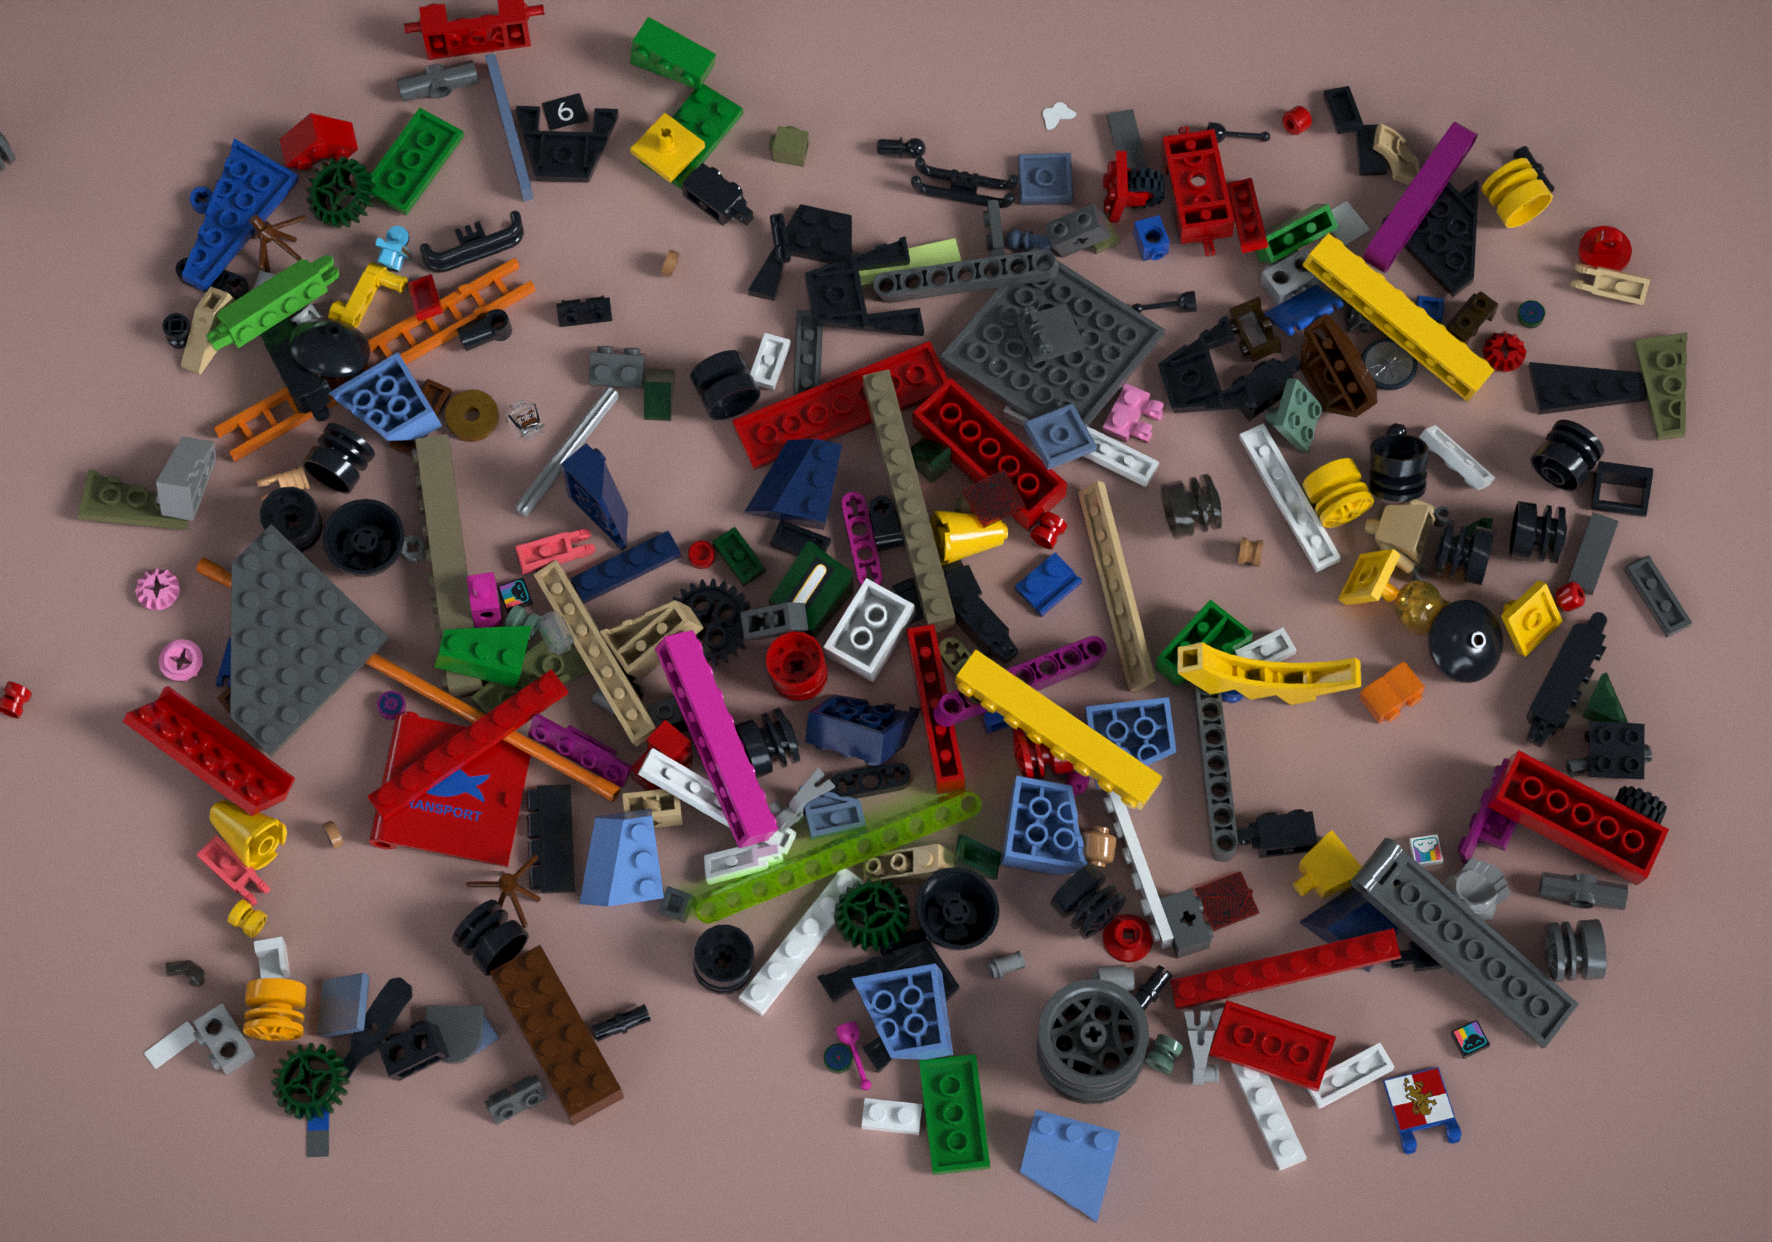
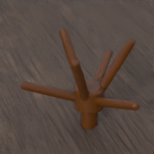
(268, 232)
(509, 886)

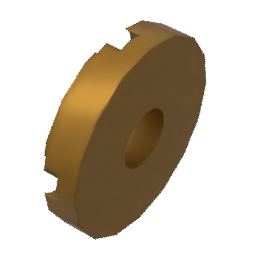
(471, 401)

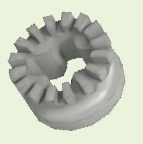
(414, 541)

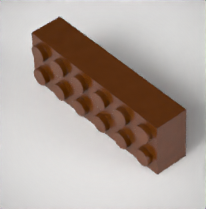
(556, 1035)

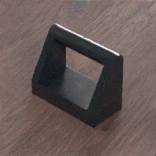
(1625, 476)

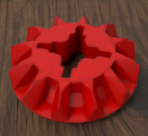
(1496, 358)

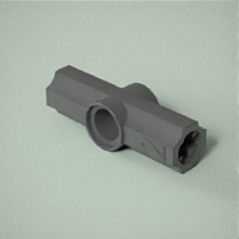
(437, 81)
(1583, 890)

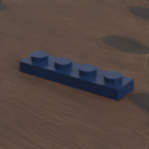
(625, 567)

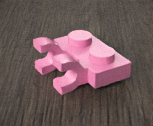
(1127, 411)

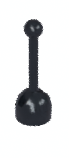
(1221, 133)
(1185, 302)

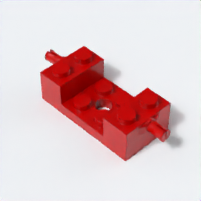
(474, 35)
(1203, 210)

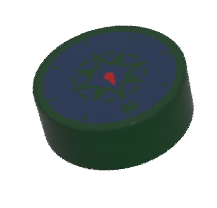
(1531, 314)
(838, 1058)

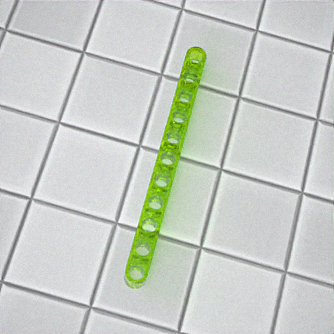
(823, 853)

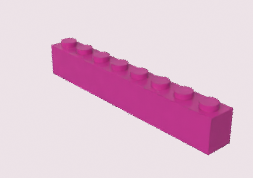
(716, 739)

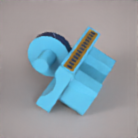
(394, 250)

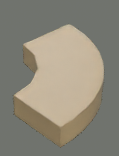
(1399, 156)

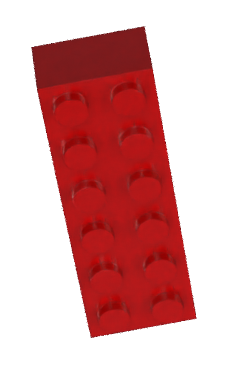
(985, 446)
(1578, 817)

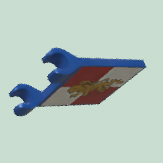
(1421, 1103)

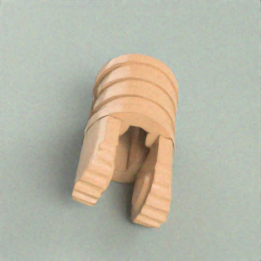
(295, 478)

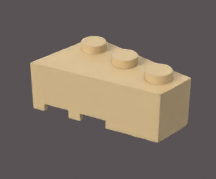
(636, 639)

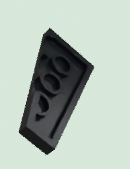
(1576, 388)

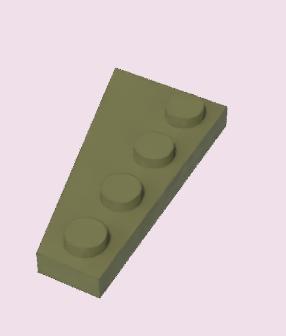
(1663, 372)
(122, 503)
(535, 664)

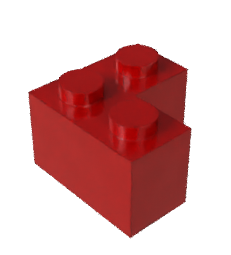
(316, 139)
(668, 742)

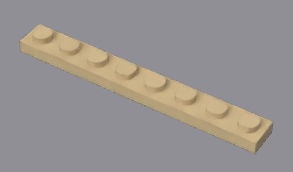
(1116, 586)
(596, 653)

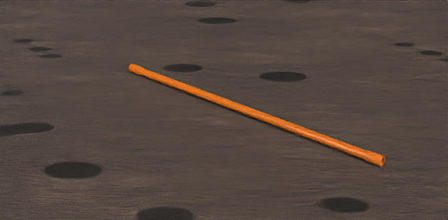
(595, 783)

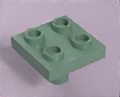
(1296, 415)

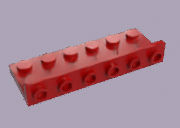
(211, 752)

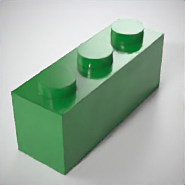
(1297, 232)

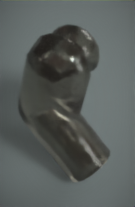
(187, 968)

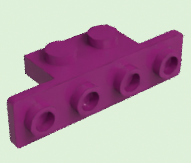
(580, 749)
(1487, 825)

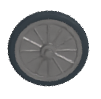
(1389, 364)

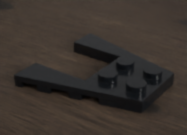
(811, 235)
(839, 300)
(840, 983)

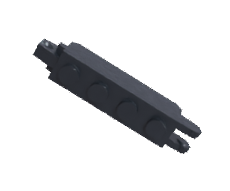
(304, 387)
(1565, 678)

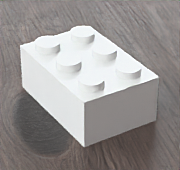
(869, 630)

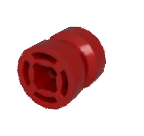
(1048, 530)
(14, 699)

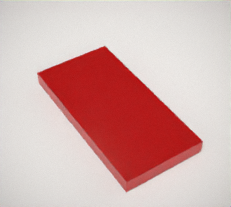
(1272, 1045)

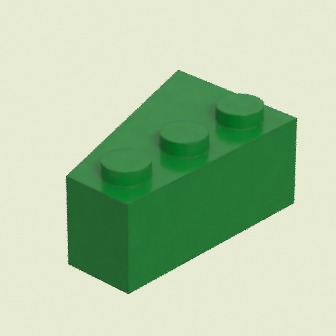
(671, 54)
(1211, 626)
(484, 653)

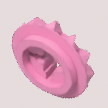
(166, 595)
(176, 650)

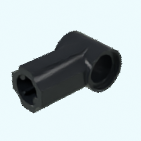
(482, 330)

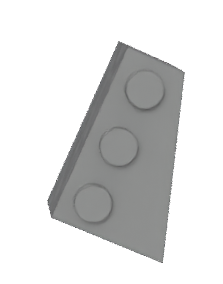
(185, 478)

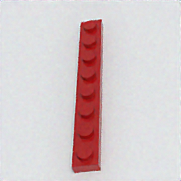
(467, 745)
(1285, 969)

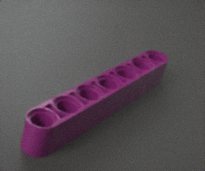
(1419, 197)
(1031, 675)

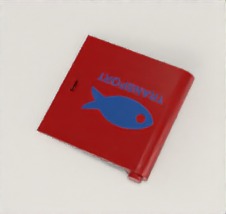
(464, 811)

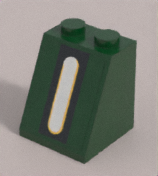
(818, 583)

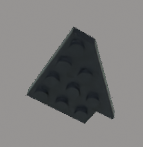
(1447, 238)

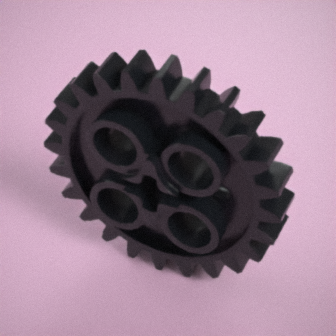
(730, 628)

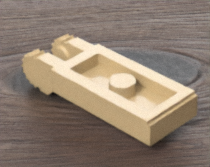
(1613, 284)

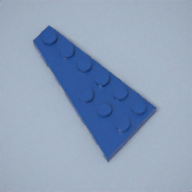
(247, 188)

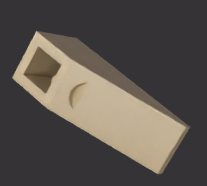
(198, 350)
(908, 865)

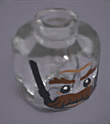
(525, 420)

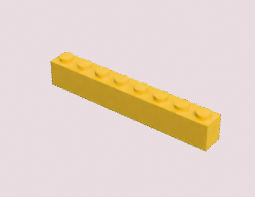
(1398, 317)
(1058, 730)

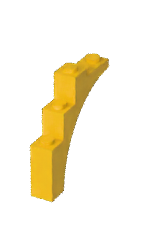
(1256, 679)

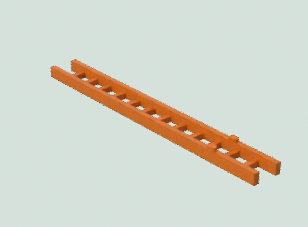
(417, 350)

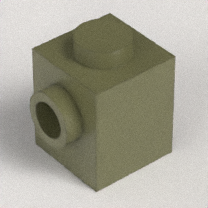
(789, 145)

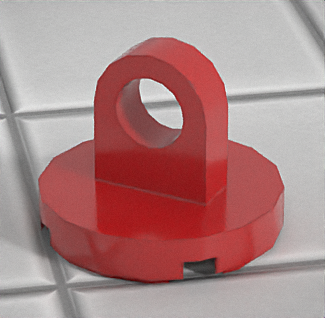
(1605, 248)

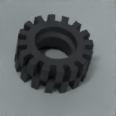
(1642, 803)

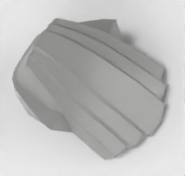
(1479, 887)

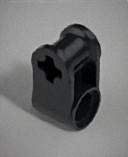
(885, 527)

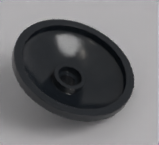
(329, 347)
(1453, 643)

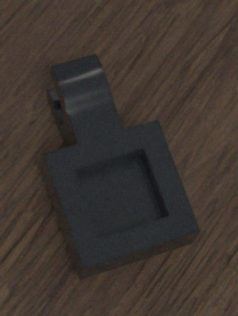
(1418, 957)

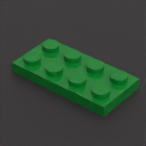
(710, 119)
(414, 160)
(954, 1114)

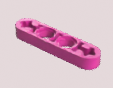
(861, 542)

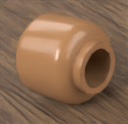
(1099, 846)

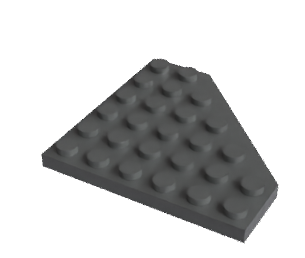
(290, 640)

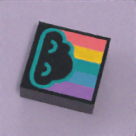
(514, 594)
(1470, 1039)

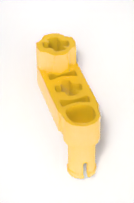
(370, 281)

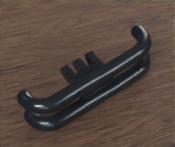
(963, 185)
(474, 246)

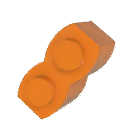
(1392, 692)

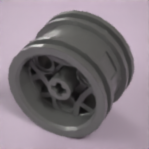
(1092, 1041)

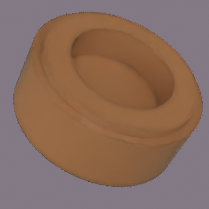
(670, 263)
(333, 834)

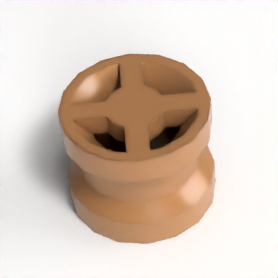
(1250, 551)

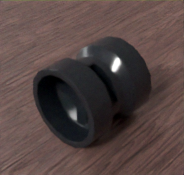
(177, 336)

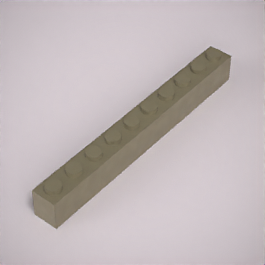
(908, 501)
(446, 548)

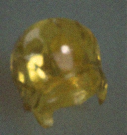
(1417, 605)

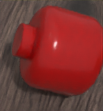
(1297, 120)
(1570, 596)

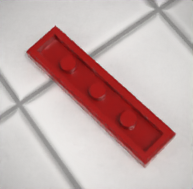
(1247, 215)

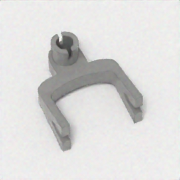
(794, 812)
(1200, 1050)

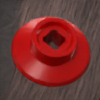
(1127, 949)

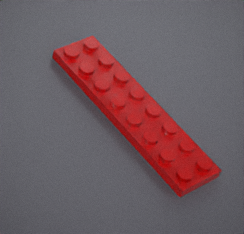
(836, 405)

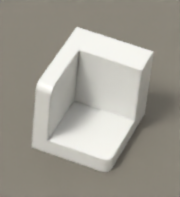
(272, 958)

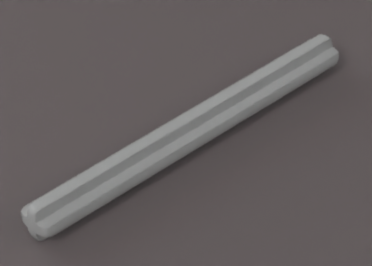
(571, 445)

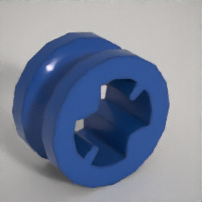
(204, 193)

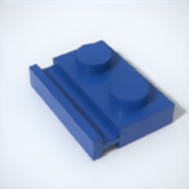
(1048, 584)

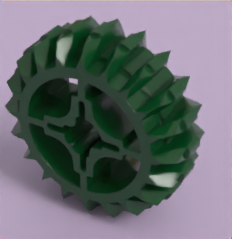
(331, 181)
(882, 925)
(299, 1084)

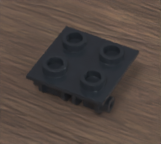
(1616, 750)

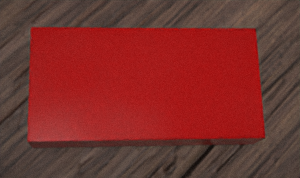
(425, 297)

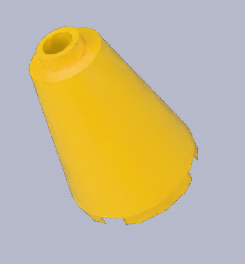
(962, 535)
(249, 836)

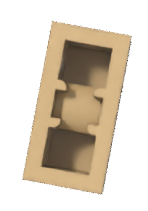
(664, 806)

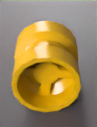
(247, 918)

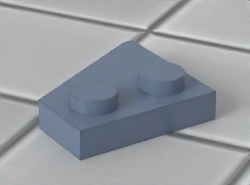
(833, 815)

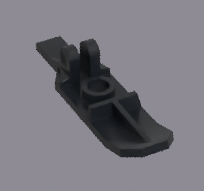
(383, 1013)

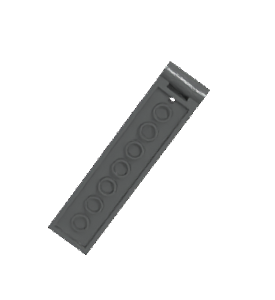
(1463, 942)

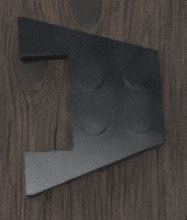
(562, 154)
(1192, 378)

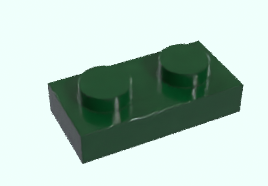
(738, 556)

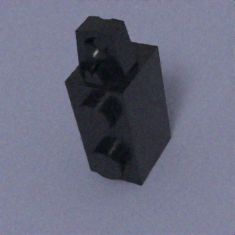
(716, 196)
(1268, 383)
(984, 628)
(1280, 834)

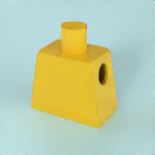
(1327, 868)

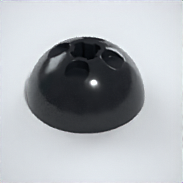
(360, 526)
(965, 898)

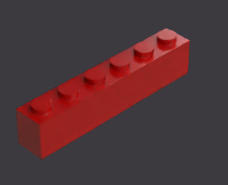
(930, 688)

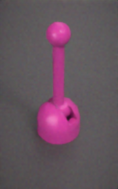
(1078, 782)
(849, 1034)

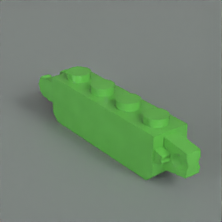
(272, 302)

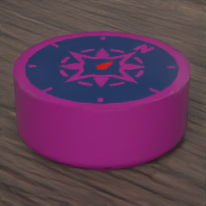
(391, 704)

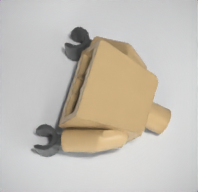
(1407, 531)

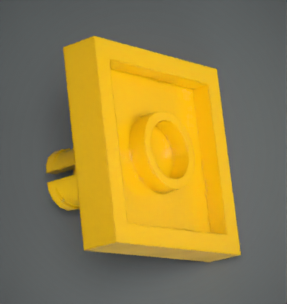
(667, 147)
(1370, 578)
(1531, 618)

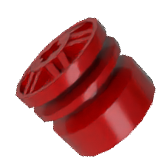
(797, 652)
(1031, 755)

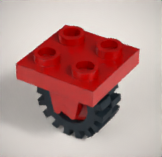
(1130, 187)

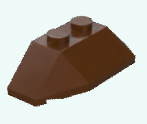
(1336, 370)

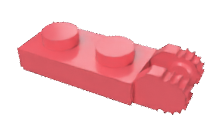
(542, 552)
(230, 869)

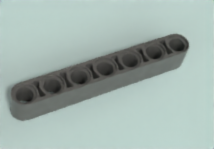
(978, 280)
(1215, 778)

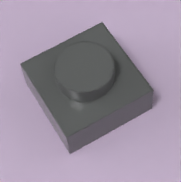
(676, 904)

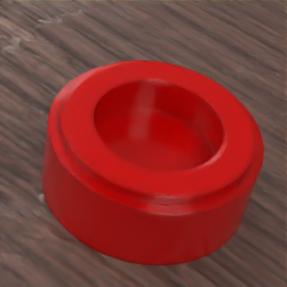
(701, 554)

